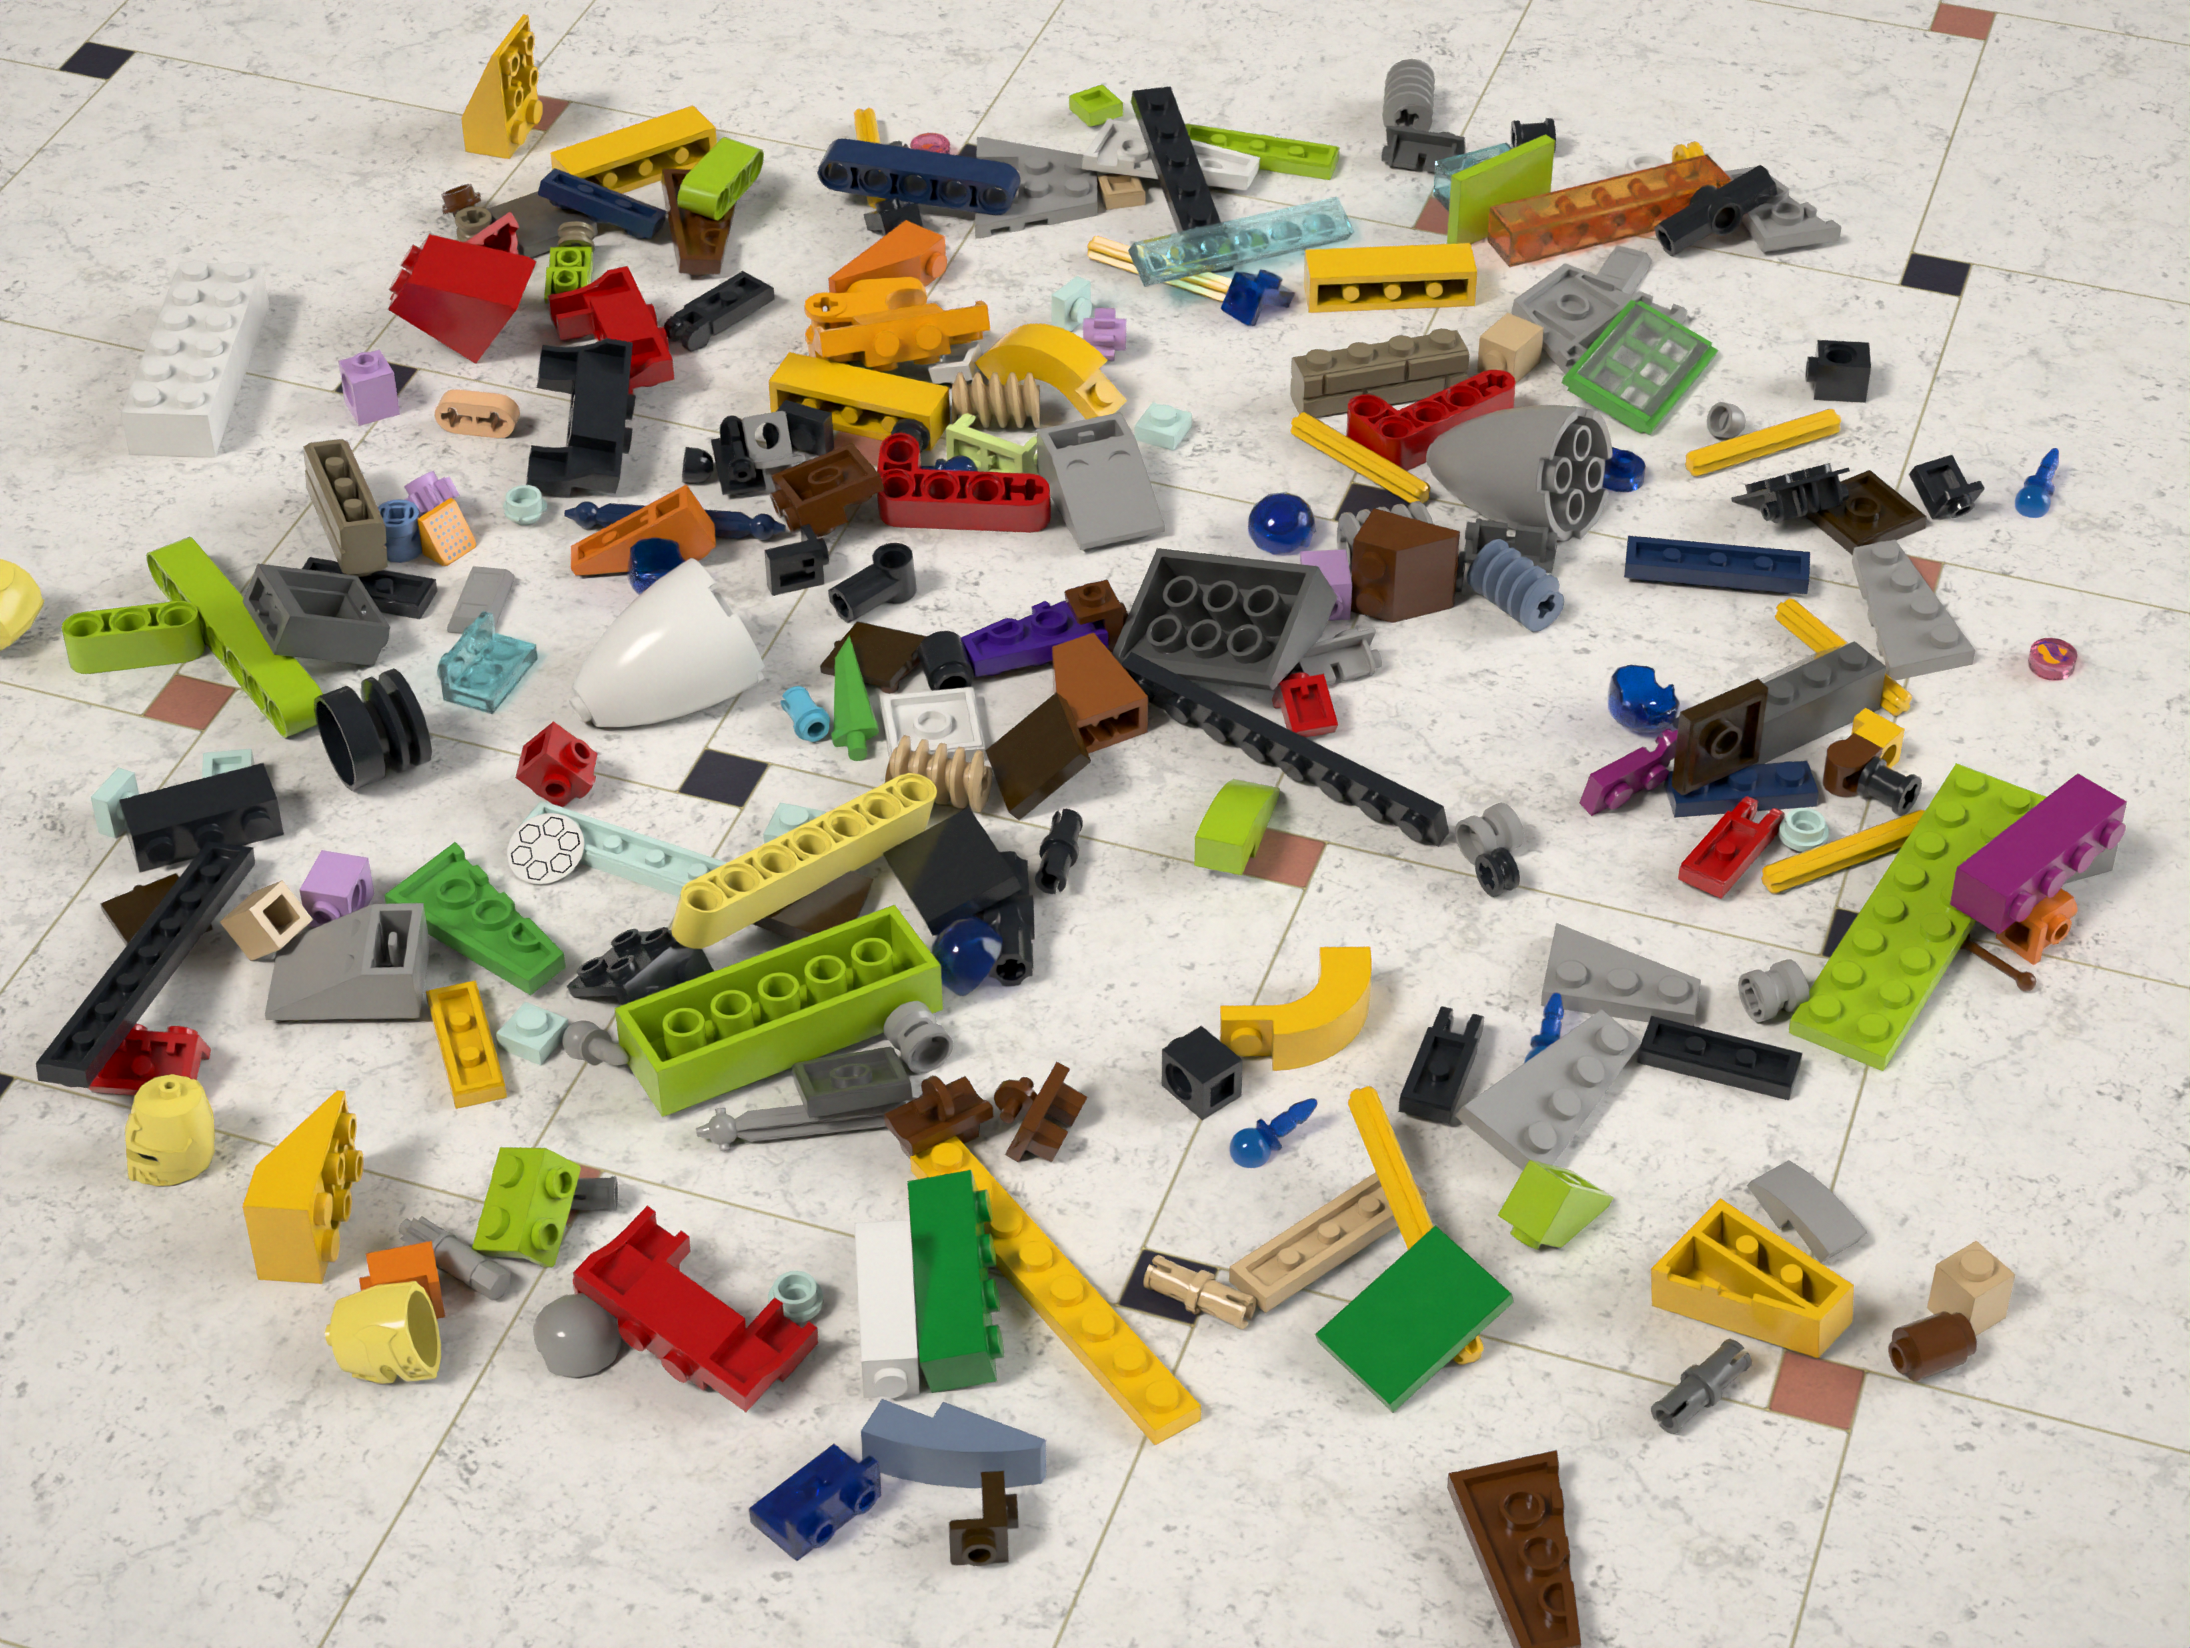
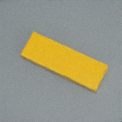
(466, 1044)

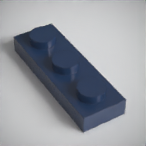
(602, 204)
(1771, 784)

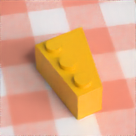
(1752, 1284)

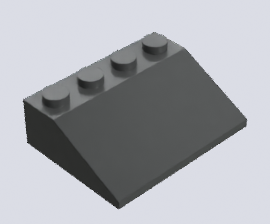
(1226, 617)

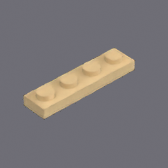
(1316, 1244)

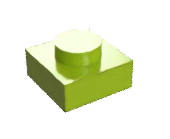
(1095, 105)

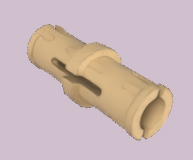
(1200, 1292)

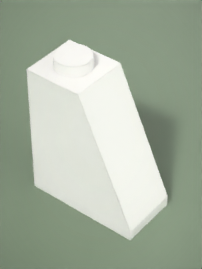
(886, 1309)

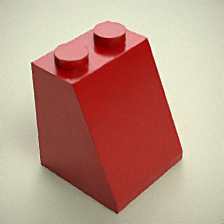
(459, 292)

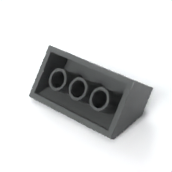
(1817, 697)

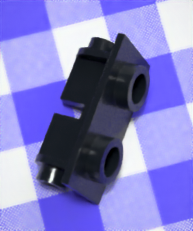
(734, 467)

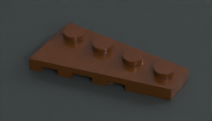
(696, 239)
(1522, 1546)

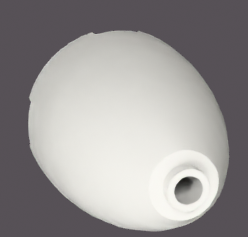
(667, 655)

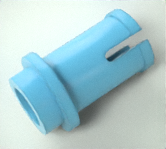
(809, 721)

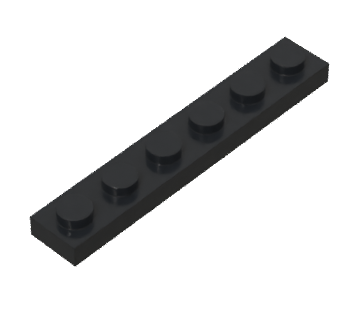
(1174, 159)

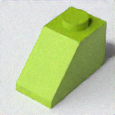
(1551, 1205)

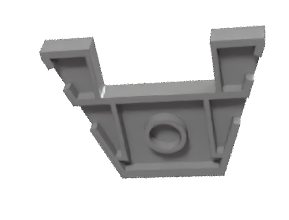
(1049, 189)
(1576, 310)

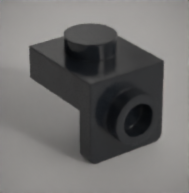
(891, 214)
(1945, 488)

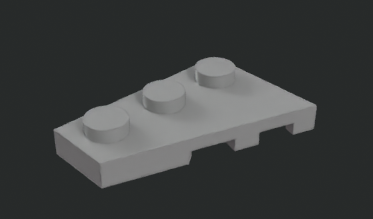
(1785, 222)
(1619, 982)

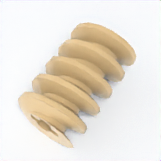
(996, 399)
(954, 778)

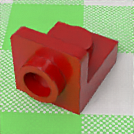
(1306, 704)

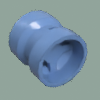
(402, 530)

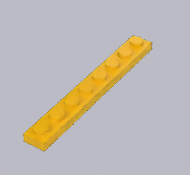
(1071, 1304)

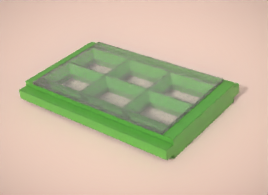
(1640, 367)

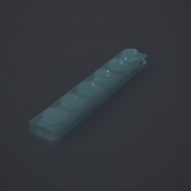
(1240, 241)

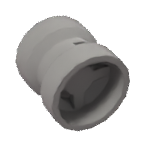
(1493, 830)
(1773, 990)
(918, 1037)

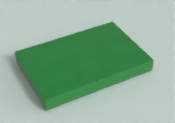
(1414, 1318)

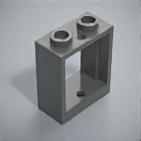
(316, 615)

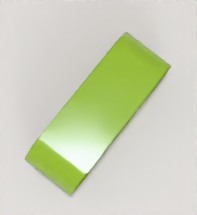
(720, 178)
(133, 637)

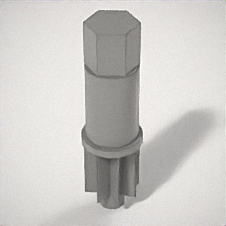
(458, 1258)

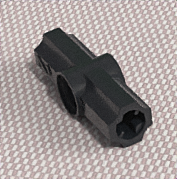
(1715, 210)
(1015, 924)

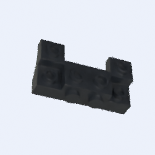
(599, 407)

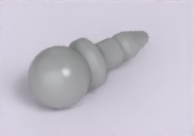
(593, 1045)

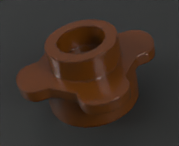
(459, 198)

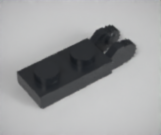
(718, 310)
(1441, 1068)

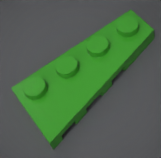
(480, 921)

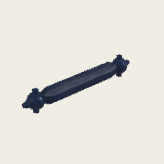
(727, 523)

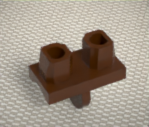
(1020, 1102)
(939, 1115)

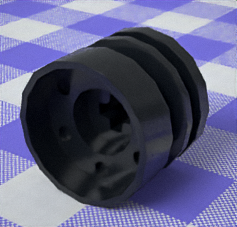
(368, 730)

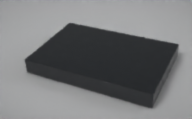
(951, 870)

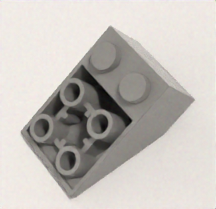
(1098, 480)
(354, 967)

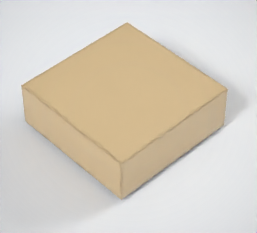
(1120, 191)

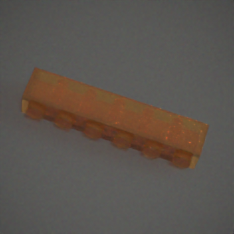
(1597, 210)

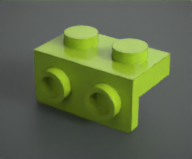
(527, 1205)

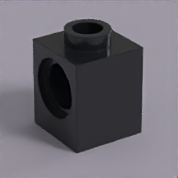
(1839, 371)
(1201, 1072)

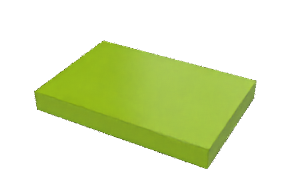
(1496, 181)

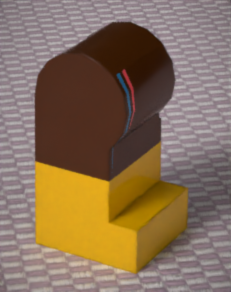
(1848, 757)

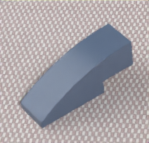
(951, 1447)

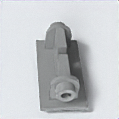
(1347, 651)

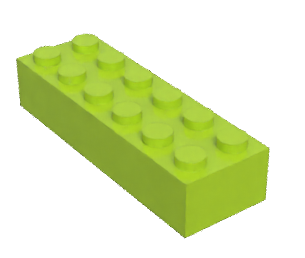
(776, 1009)

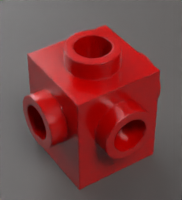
(557, 765)

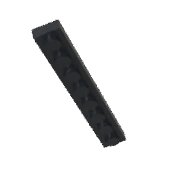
(1293, 753)
(144, 966)

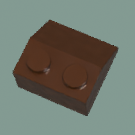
(1403, 567)

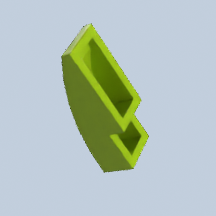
(1234, 826)

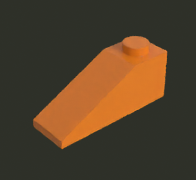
(901, 253)
(672, 517)

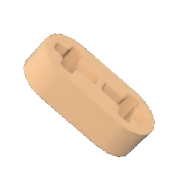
(477, 413)

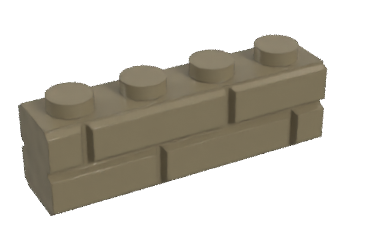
(1392, 370)
(345, 507)

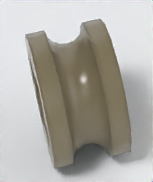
(471, 222)
(576, 235)

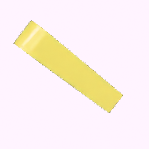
(801, 861)

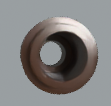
(1932, 1345)

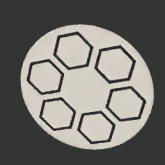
(545, 848)

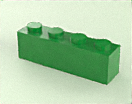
(953, 1281)

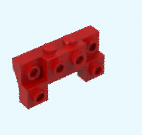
(616, 310)
(685, 1323)

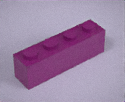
(2038, 853)

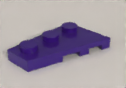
(1026, 641)

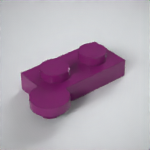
(1633, 772)

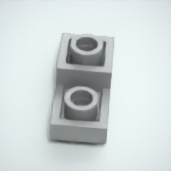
(1817, 1215)

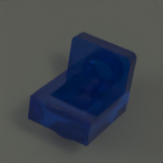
(1251, 292)

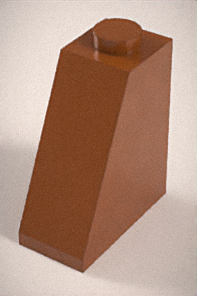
(1099, 693)

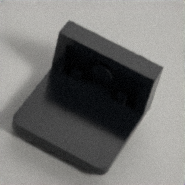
(639, 966)

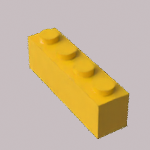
(640, 151)
(1390, 277)
(860, 398)

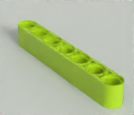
(271, 681)

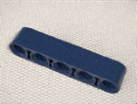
(900, 179)

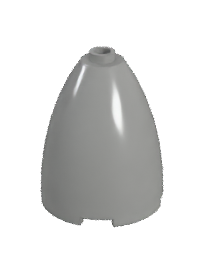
(1528, 466)

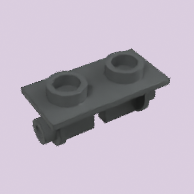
(1408, 144)
(1530, 541)

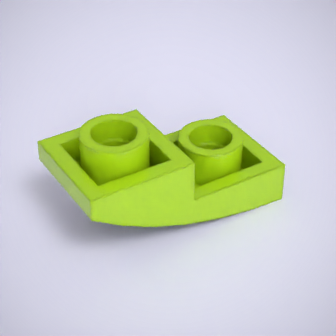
(568, 269)

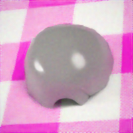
(576, 1336)

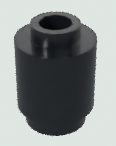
(945, 661)

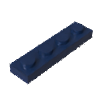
(1717, 565)

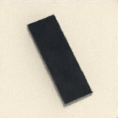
(391, 591)
(1720, 1058)

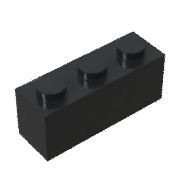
(180, 819)

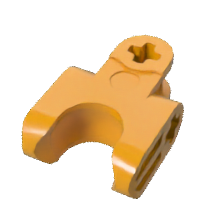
(862, 298)

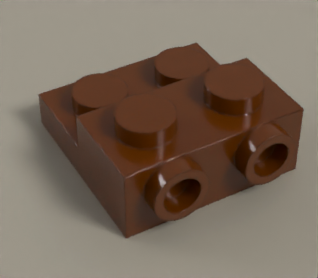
(821, 487)

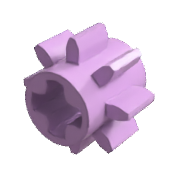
(1105, 332)
(430, 492)

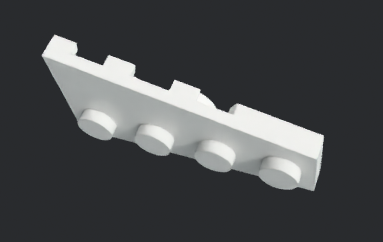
(1122, 150)

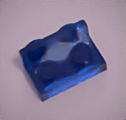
(817, 1501)

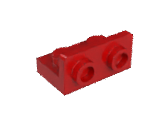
(151, 1055)

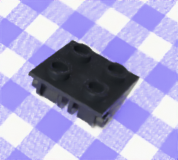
(1799, 493)

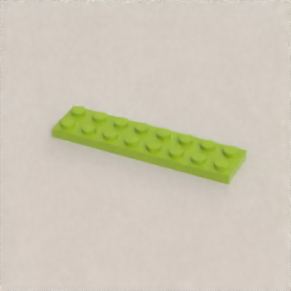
(1907, 926)

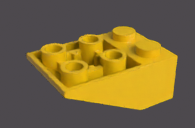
(505, 98)
(304, 1195)

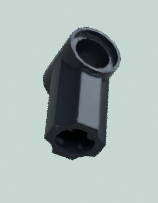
(886, 580)

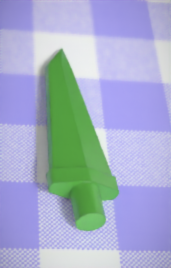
(852, 709)

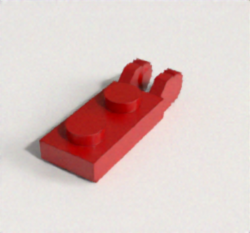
(1730, 848)

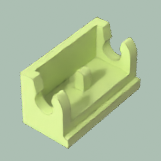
(988, 451)

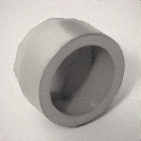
(1725, 420)

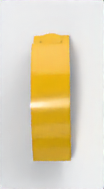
(1057, 359)
(1310, 1027)

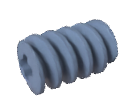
(1516, 585)

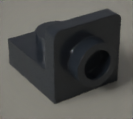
(807, 426)
(796, 564)

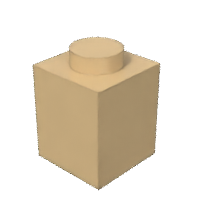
(1511, 346)
(266, 920)
(1973, 1285)

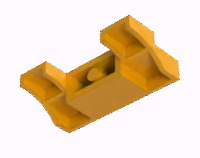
(901, 335)

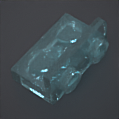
(484, 666)

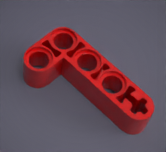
(1408, 432)
(956, 498)

